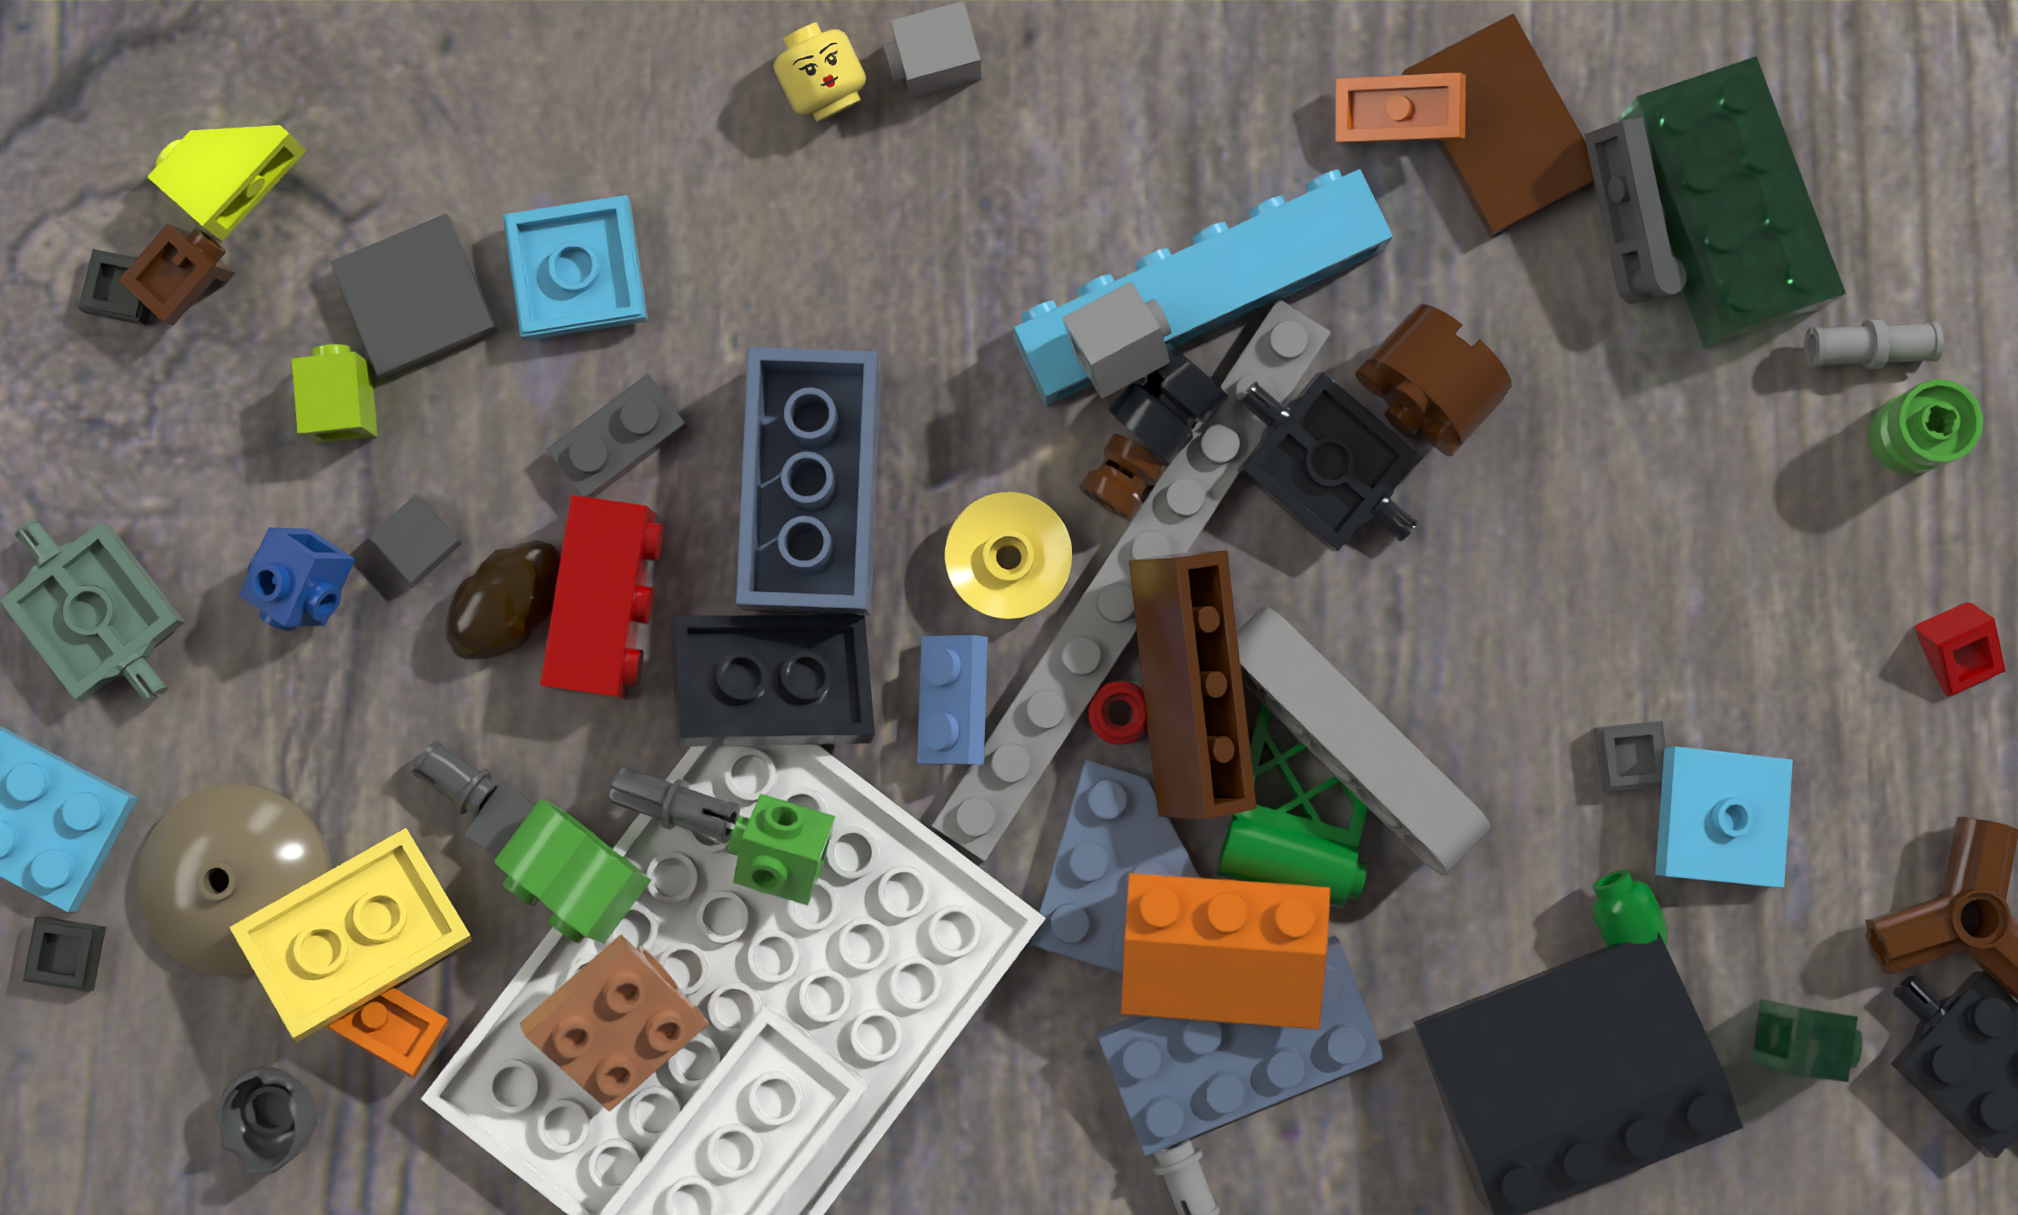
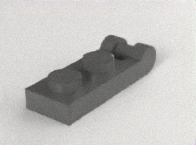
(1633, 212)

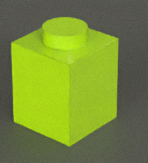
(334, 395)

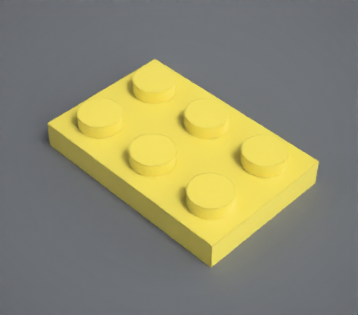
(350, 934)

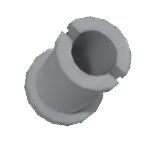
(1185, 1179)

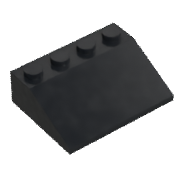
(1576, 1076)

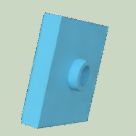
(575, 268)
(1724, 817)

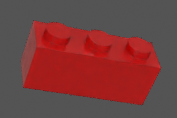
(601, 598)

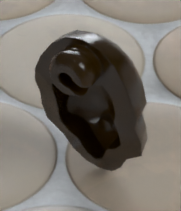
(503, 601)

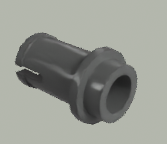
(454, 778)

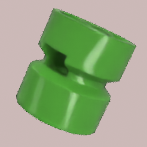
(1926, 427)

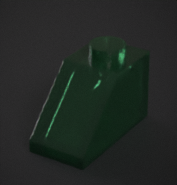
(1806, 1041)

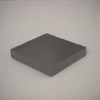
(414, 296)

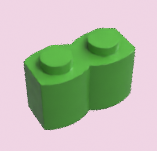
(571, 873)

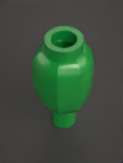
(1627, 910)

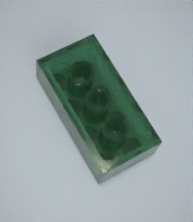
(1735, 204)

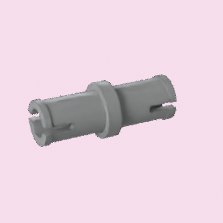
(1873, 344)

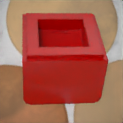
(1961, 647)

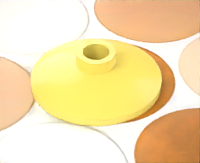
(1003, 522)

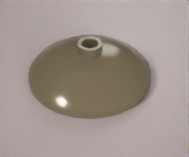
(251, 834)

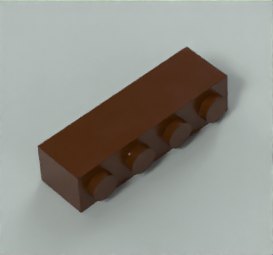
(1192, 685)

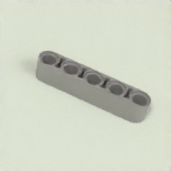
(1357, 743)

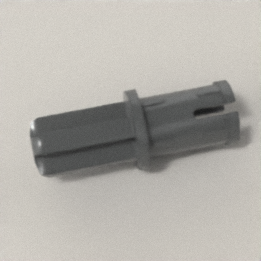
(674, 804)

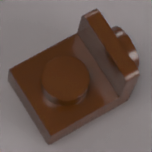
(175, 271)

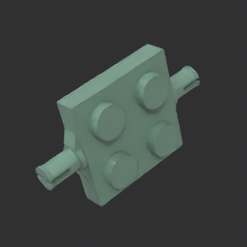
(91, 611)

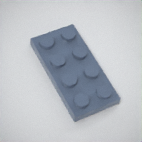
(1203, 1074)

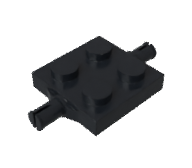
(1327, 461)
(1966, 1058)

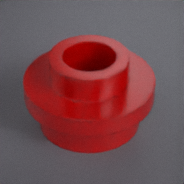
(1098, 713)

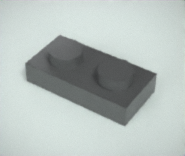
(617, 437)

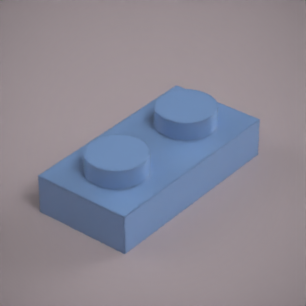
(952, 700)

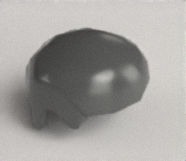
(266, 1119)

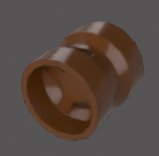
(1122, 477)

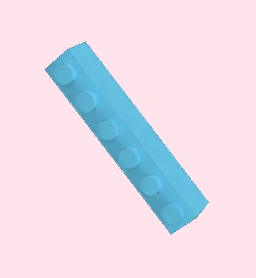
(1222, 273)

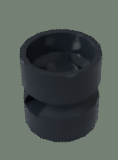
(1168, 405)

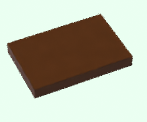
(1518, 133)

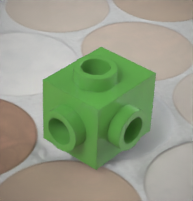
(781, 848)

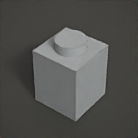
(933, 50)
(1118, 338)

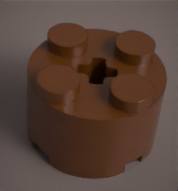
(1435, 379)

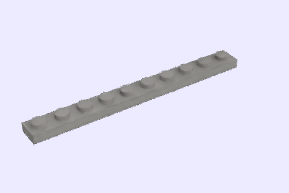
(1105, 614)

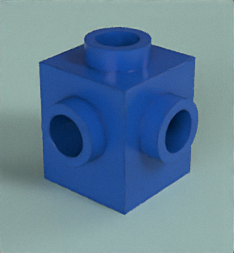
(296, 578)

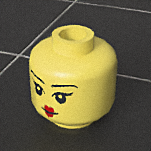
(819, 72)

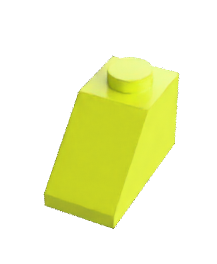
(224, 172)

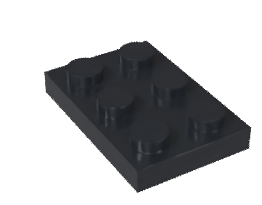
(771, 680)

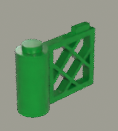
(1291, 849)

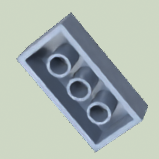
(809, 481)

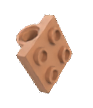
(614, 1022)

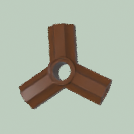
(1932, 929)

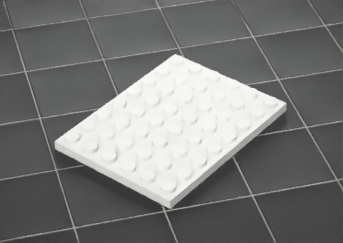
(872, 970)

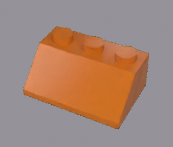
(1225, 951)

